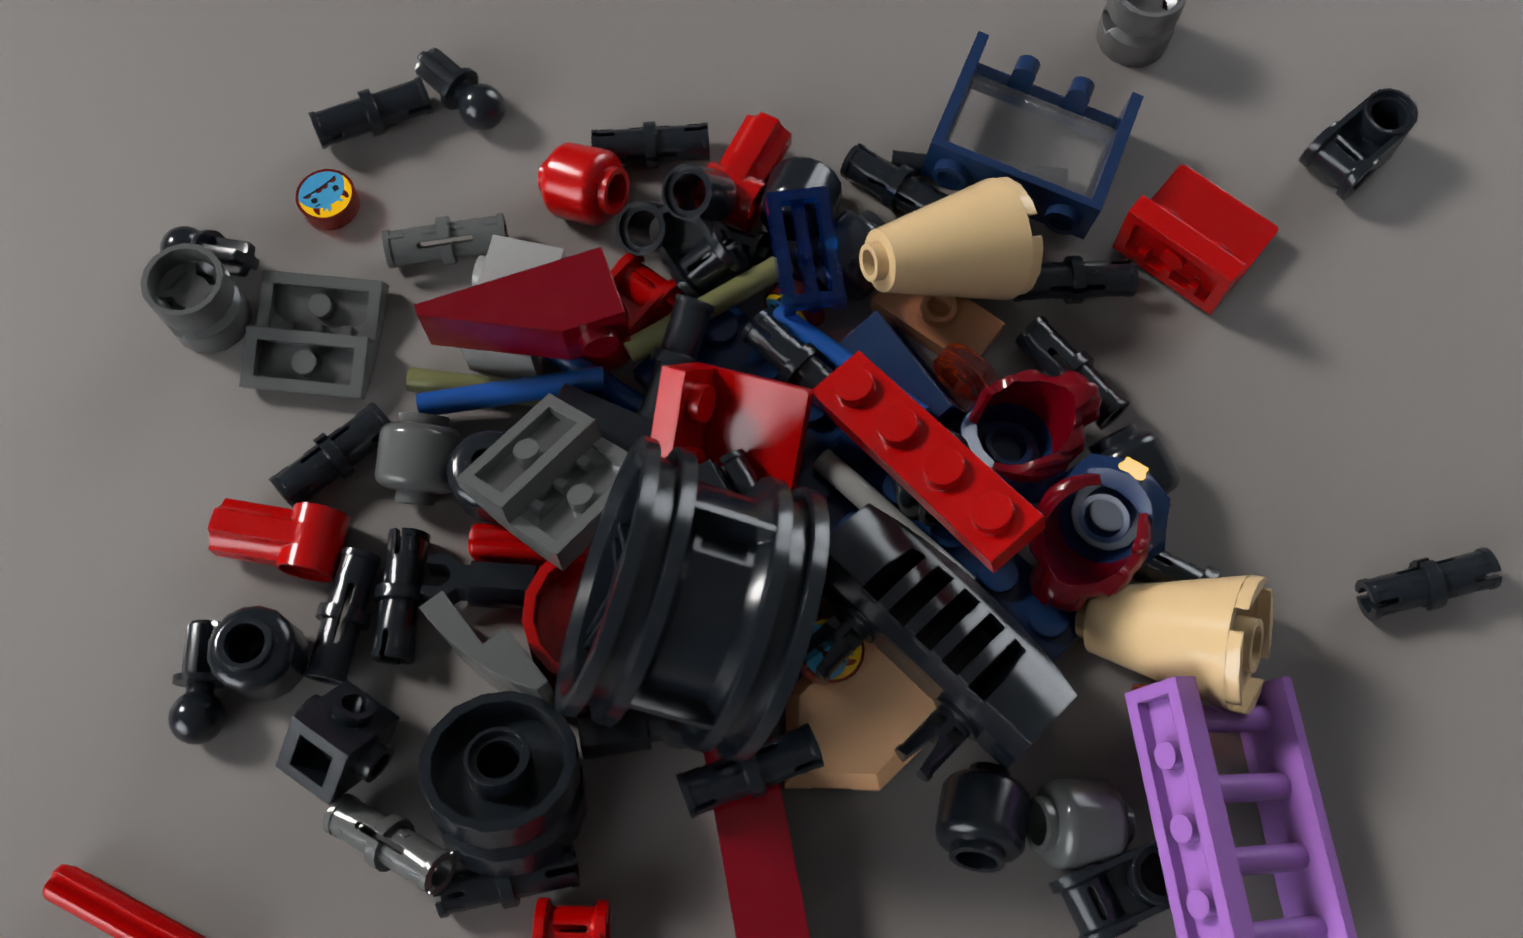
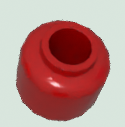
(583, 184)

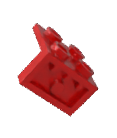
(1194, 237)
(730, 410)

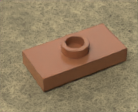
(940, 320)

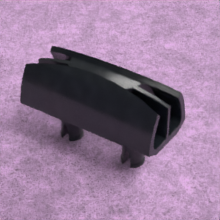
(943, 635)

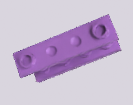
(1192, 822)

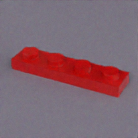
(928, 461)

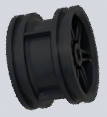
(695, 602)

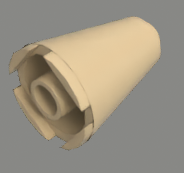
(959, 246)
(1187, 629)

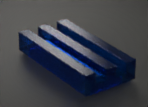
(812, 299)

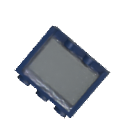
(1034, 136)

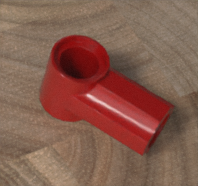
(749, 161)
(295, 540)

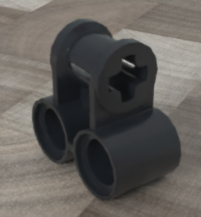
(690, 238)

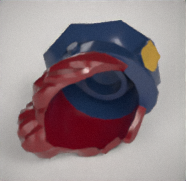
(1031, 427)
(1099, 530)

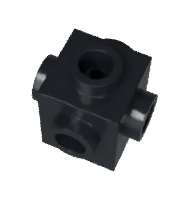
(338, 742)

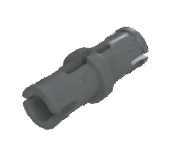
(405, 246)
(421, 860)

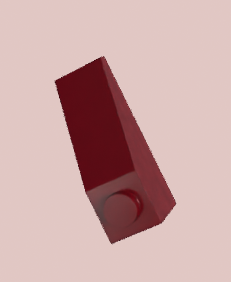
(544, 311)

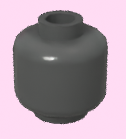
(415, 457)
(1079, 822)

